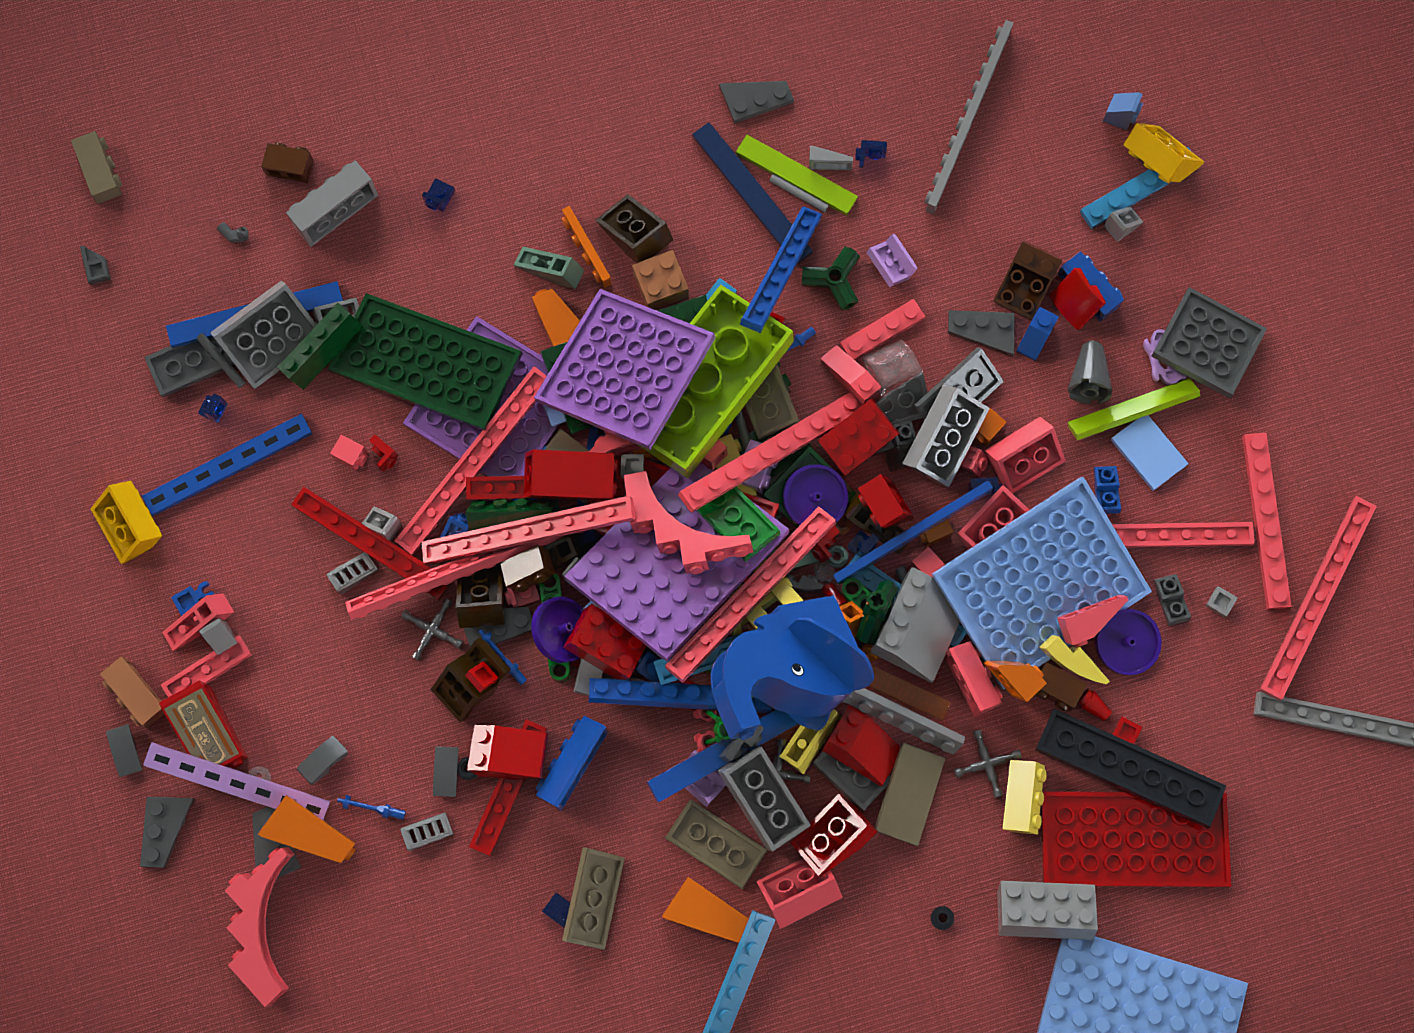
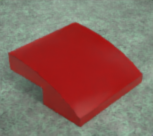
(1077, 299)

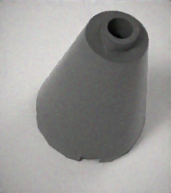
(1091, 375)

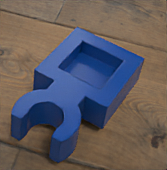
(189, 597)

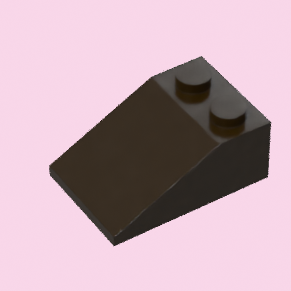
(635, 229)
(481, 598)

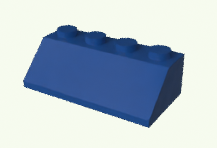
(572, 762)

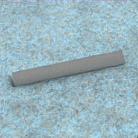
(799, 193)

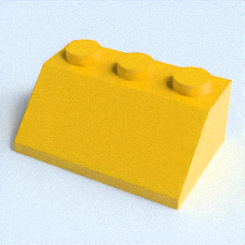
(1162, 152)
(125, 521)

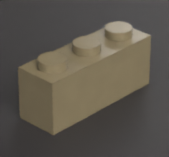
(97, 167)

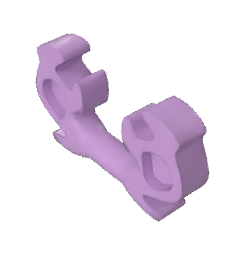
(1168, 376)

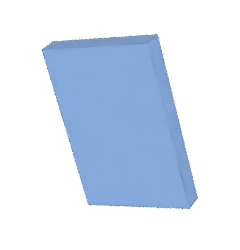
(1149, 452)

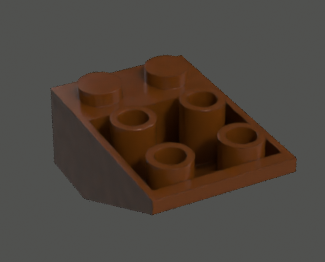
(1027, 279)

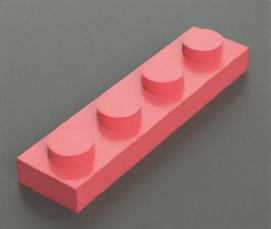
(882, 330)
(208, 667)

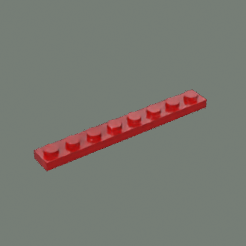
(362, 537)

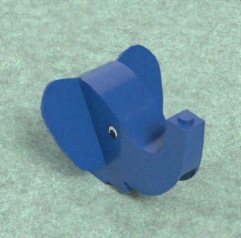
(793, 662)

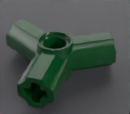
(841, 267)
(876, 611)

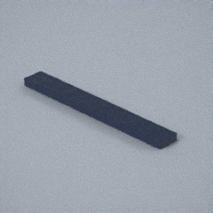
(745, 184)

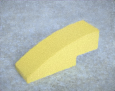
(1072, 659)

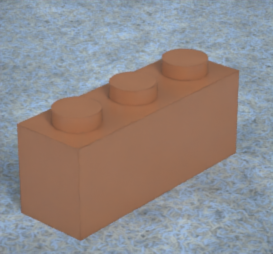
(132, 692)

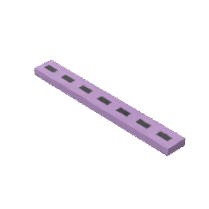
(228, 779)

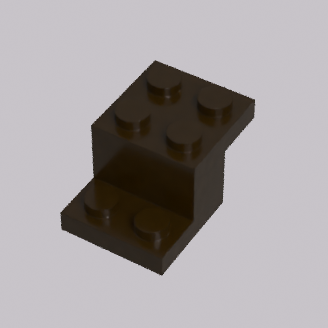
(457, 691)

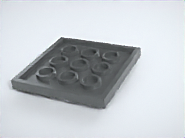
(1209, 342)

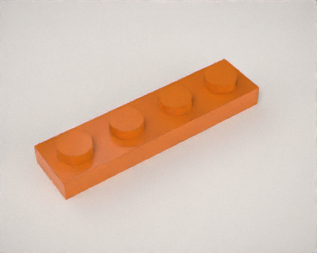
(581, 240)

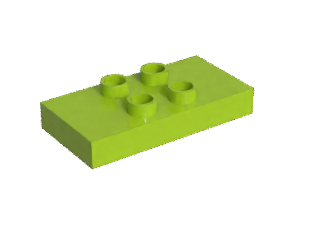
(723, 381)

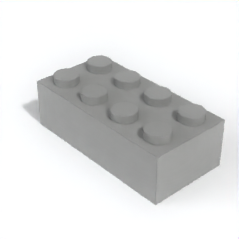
(332, 203)
(946, 435)
(764, 798)
(1047, 910)

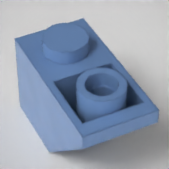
(1123, 109)

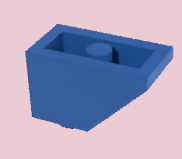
(1037, 333)

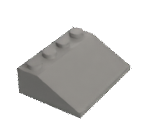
(264, 333)
(917, 627)

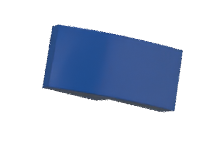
(1106, 488)

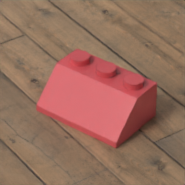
(1025, 454)
(994, 515)
(973, 678)
(797, 892)

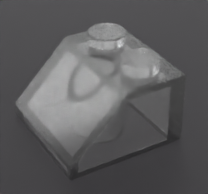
(892, 365)

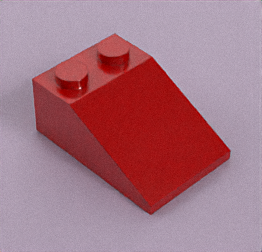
(885, 502)
(863, 746)
(507, 752)
(833, 835)

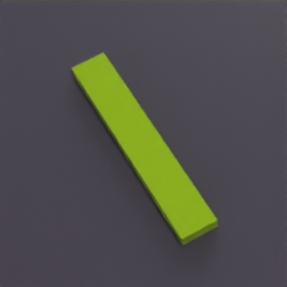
(796, 174)
(1133, 409)

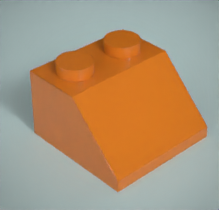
(1017, 678)

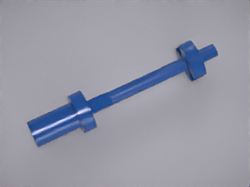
(799, 340)
(515, 672)
(385, 810)

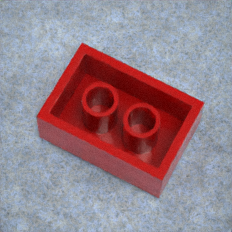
(858, 437)
(605, 643)

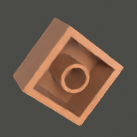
(660, 280)

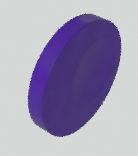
(811, 488)
(553, 625)
(1129, 642)

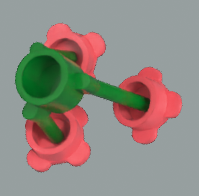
(706, 740)

